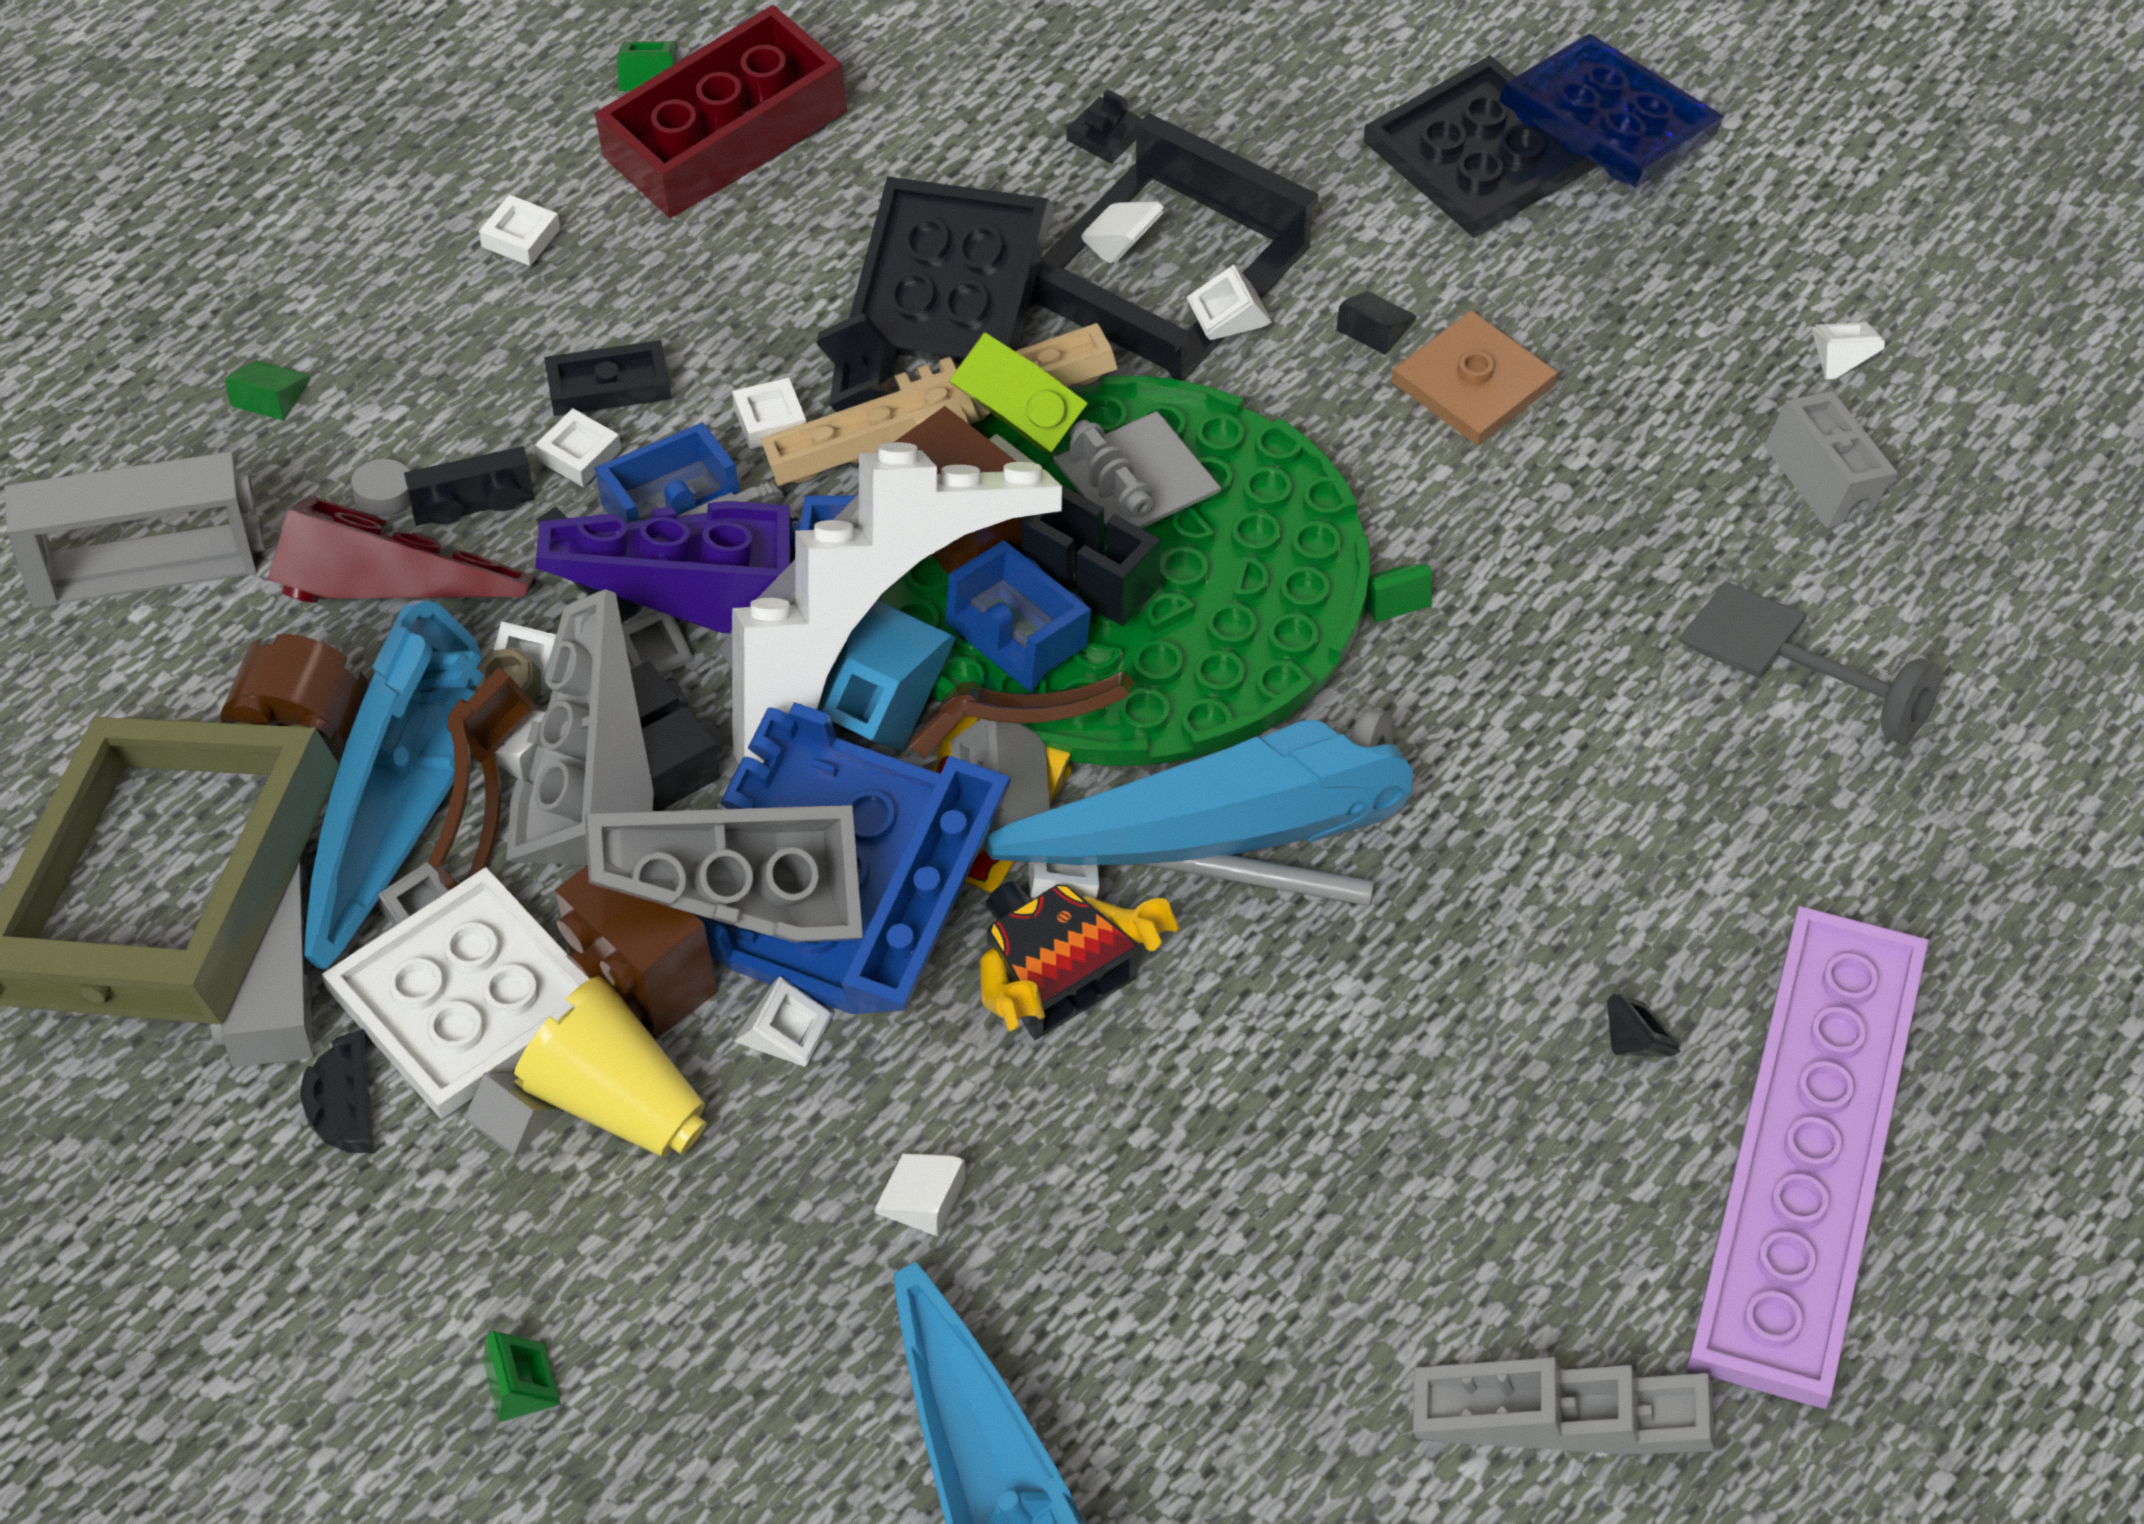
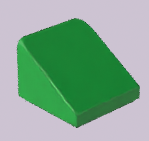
(642, 61)
(265, 389)

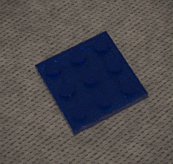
(1611, 110)

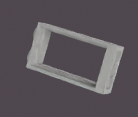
(126, 496)

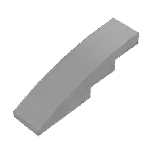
(1568, 1410)

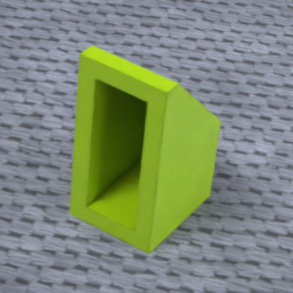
(1018, 393)

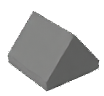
(508, 1113)

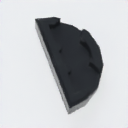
(339, 1095)

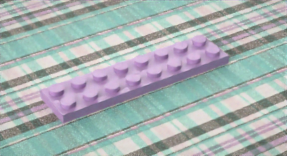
(1809, 1159)

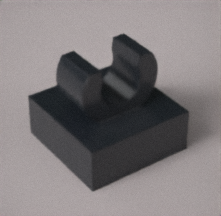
(1105, 127)

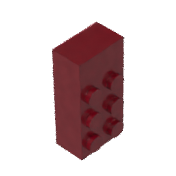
(722, 111)

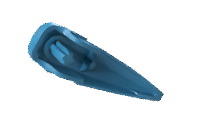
(390, 772)
(1231, 802)
(975, 1434)

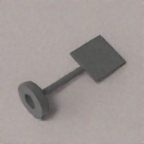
(1754, 630)

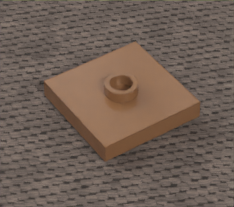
(1474, 377)

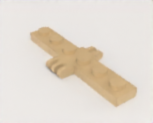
(840, 437)

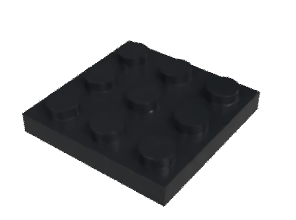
(1472, 149)
(951, 266)

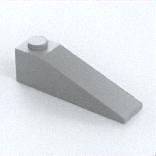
(274, 1002)

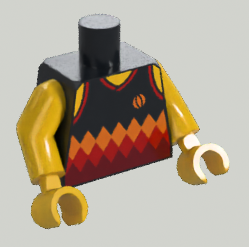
(1061, 953)

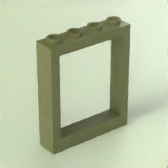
(151, 980)

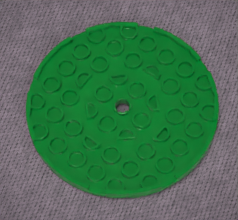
(1250, 598)

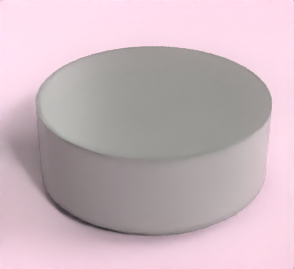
(380, 487)

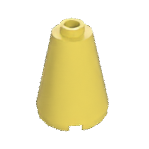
(611, 1073)

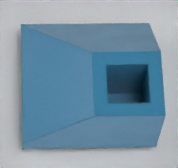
(885, 675)

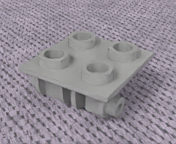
(1135, 470)

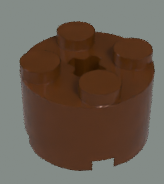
(297, 684)

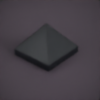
(1637, 1029)

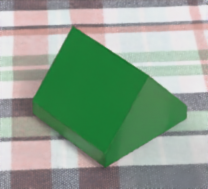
(1399, 591)
(518, 1375)

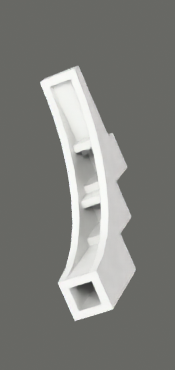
(842, 570)

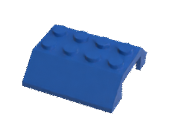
(912, 852)

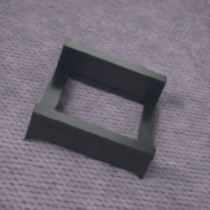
(1211, 177)

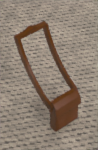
(1009, 707)
(479, 730)

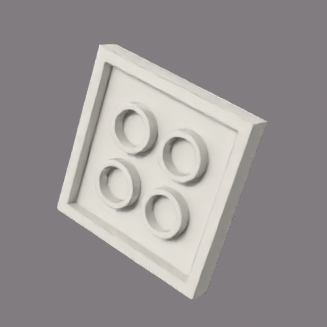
(456, 989)

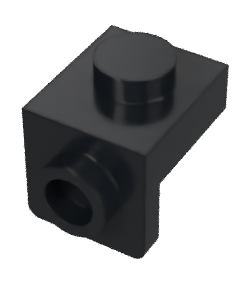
(861, 360)

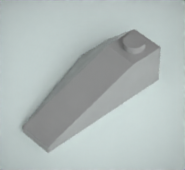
(587, 743)
(749, 867)

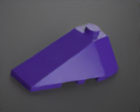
(674, 563)

